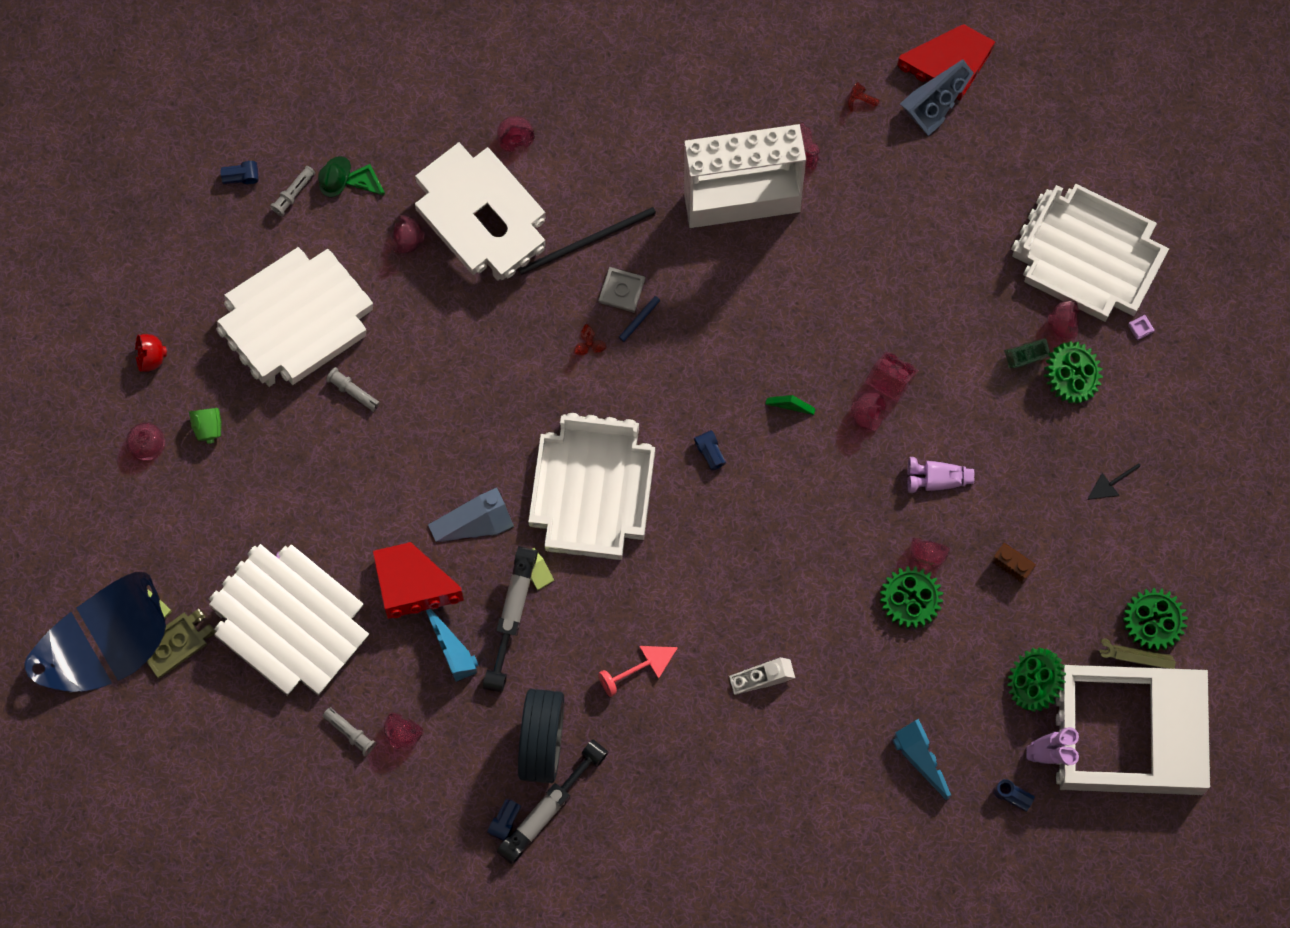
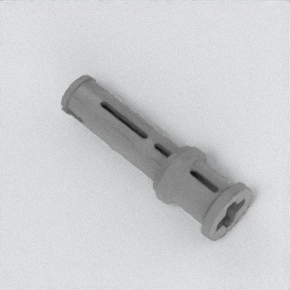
(288, 198)
(345, 385)
(355, 736)

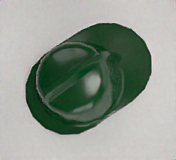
(334, 176)

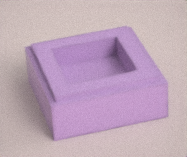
(1141, 327)

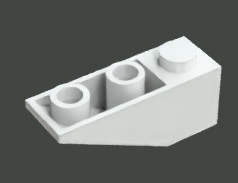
(762, 676)

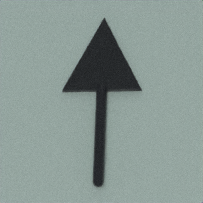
(1104, 488)

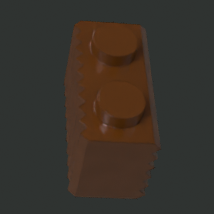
(1013, 563)

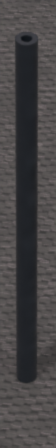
(585, 241)

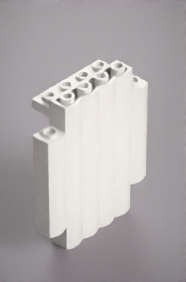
(1089, 251)
(294, 316)
(592, 486)
(288, 619)

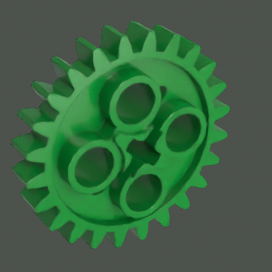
(1073, 372)
(900, 610)
(1161, 635)
(1036, 679)

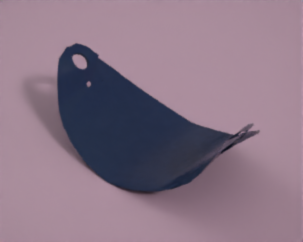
(124, 626)

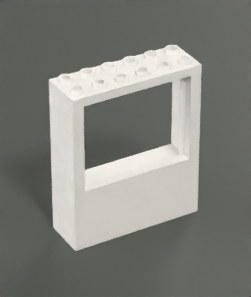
(744, 175)
(1177, 731)

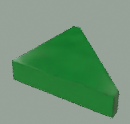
(365, 179)
(792, 403)

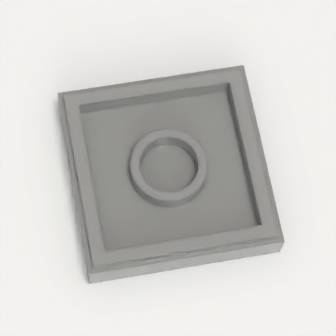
(621, 289)

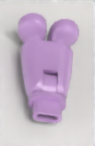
(938, 475)
(1052, 749)

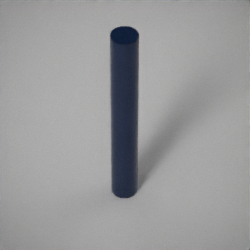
(641, 316)

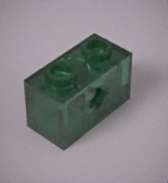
(1027, 353)

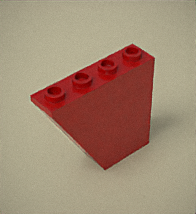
(945, 51)
(412, 581)

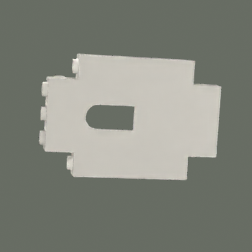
(460, 187)

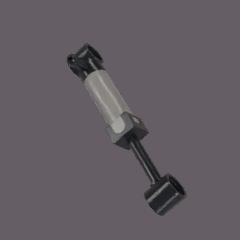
(510, 619)
(554, 799)

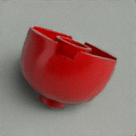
(149, 352)

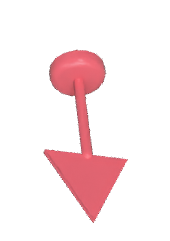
(656, 657)

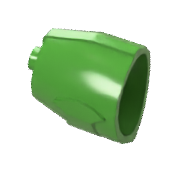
(206, 424)

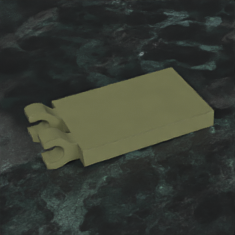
(179, 642)
(1137, 655)

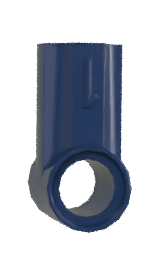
(245, 173)
(709, 447)
(1016, 795)
(503, 824)

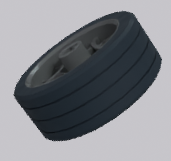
(540, 736)

